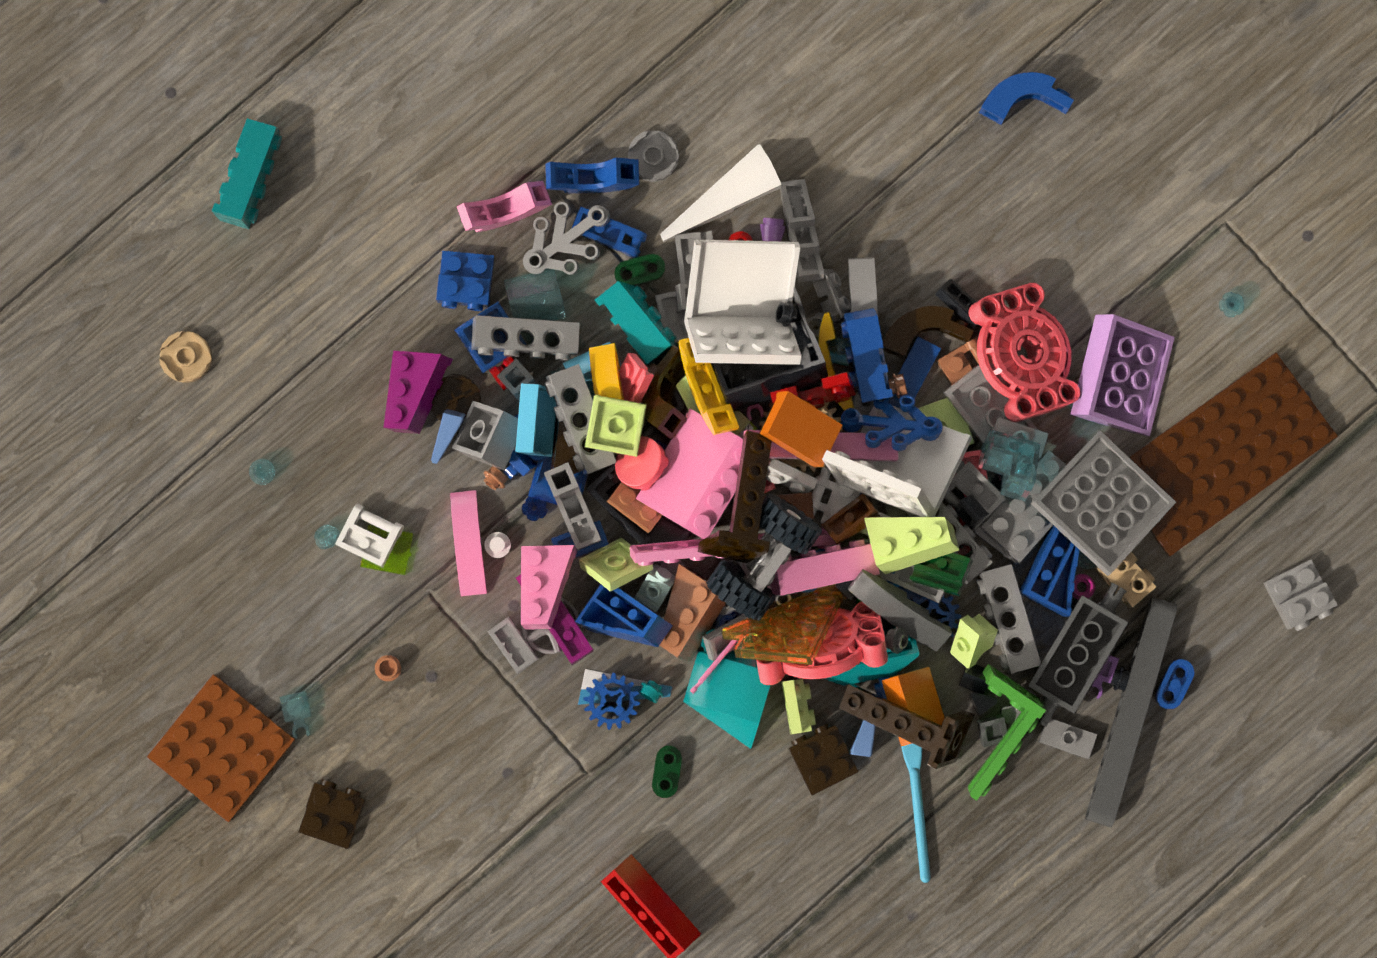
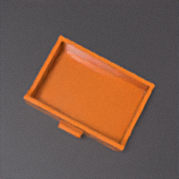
(800, 428)
(915, 693)

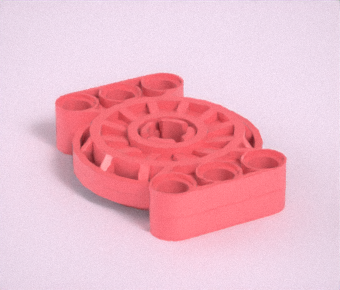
(1043, 339)
(851, 639)

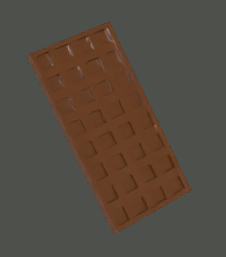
(1231, 450)

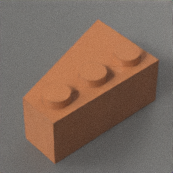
(691, 612)

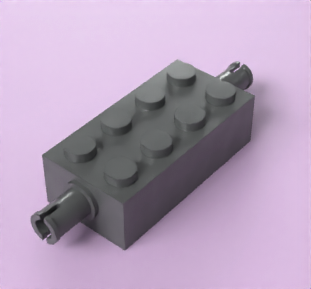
(1079, 653)

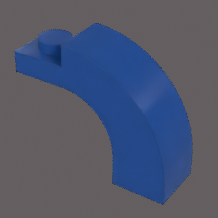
(1023, 87)
(593, 178)

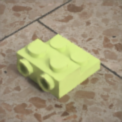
(796, 697)

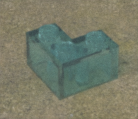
(1012, 458)

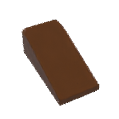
(850, 519)

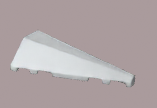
(744, 183)

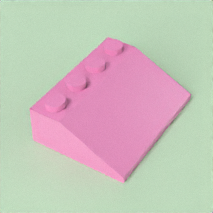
(697, 477)

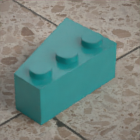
(638, 321)

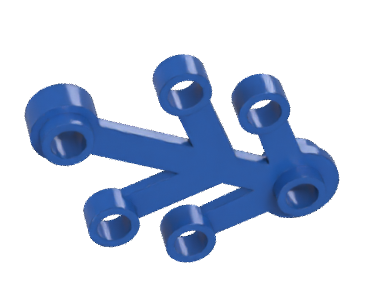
(923, 427)

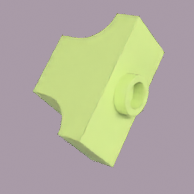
(972, 639)

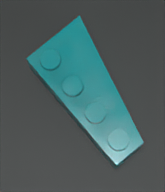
(248, 174)

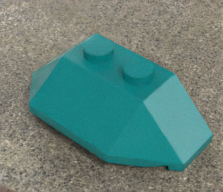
(894, 665)

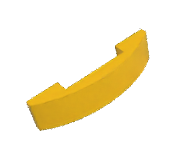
(826, 333)
(605, 372)
(707, 392)

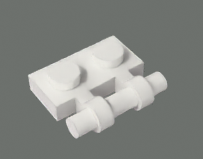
(839, 497)

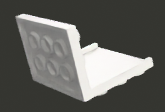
(736, 301)
(913, 481)

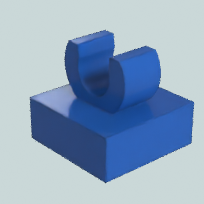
(519, 464)

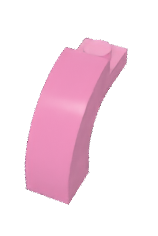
(505, 208)

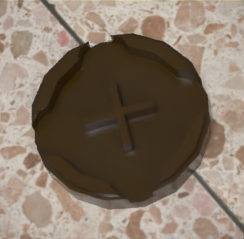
(455, 394)

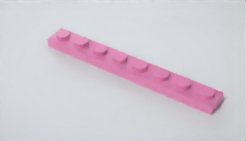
(673, 551)

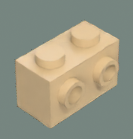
(1131, 578)

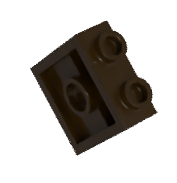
(822, 758)
(332, 813)

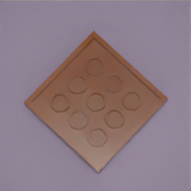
(221, 748)

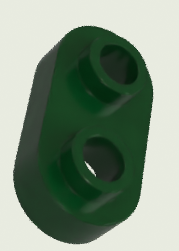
(638, 268)
(666, 771)

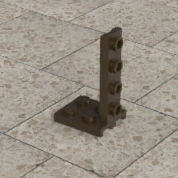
(742, 540)
(941, 740)

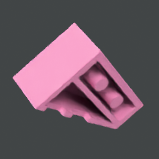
(542, 582)

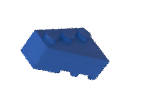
(1053, 574)
(622, 617)

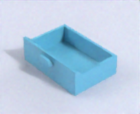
(535, 421)

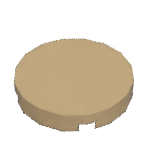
(185, 356)

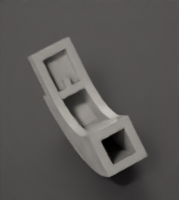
(572, 506)

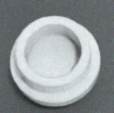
(497, 545)

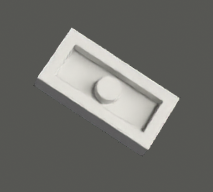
(790, 477)

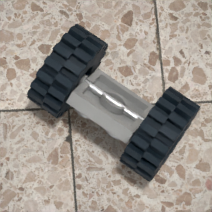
(747, 585)

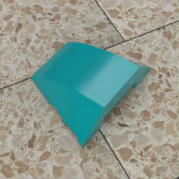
(729, 695)

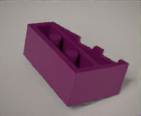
(412, 389)

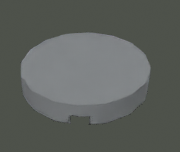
(656, 155)

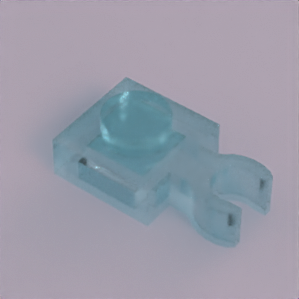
(295, 709)

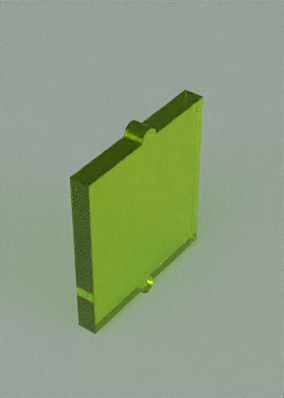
(399, 556)

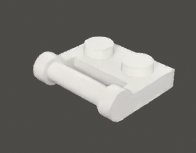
(367, 543)

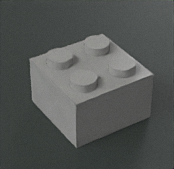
(487, 435)

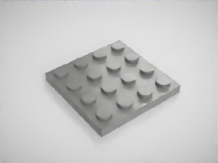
(1103, 503)

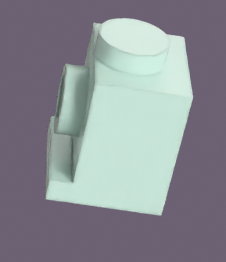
(655, 587)

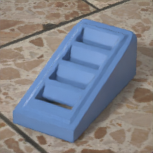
(449, 426)
(864, 740)

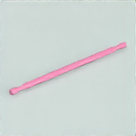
(713, 665)

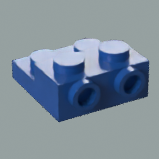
(465, 280)

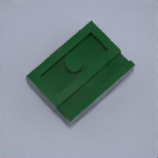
(943, 573)

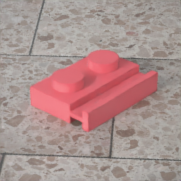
(634, 378)

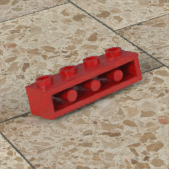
(651, 906)

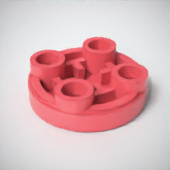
(644, 469)

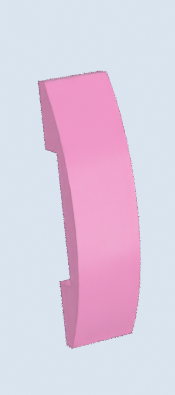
(468, 543)

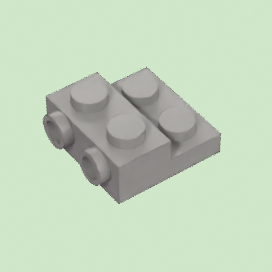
(1300, 595)

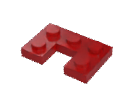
(834, 388)

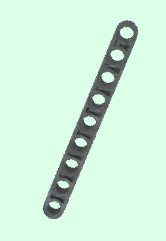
(1131, 712)

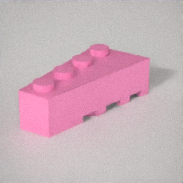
(824, 567)

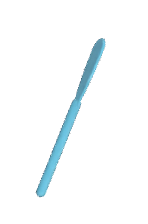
(913, 757)

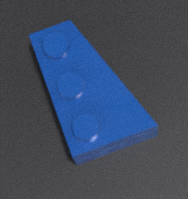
(866, 355)

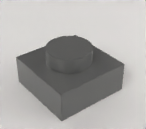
(991, 729)

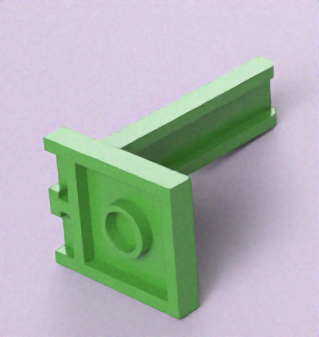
(1011, 742)

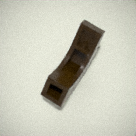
(922, 320)
(659, 394)

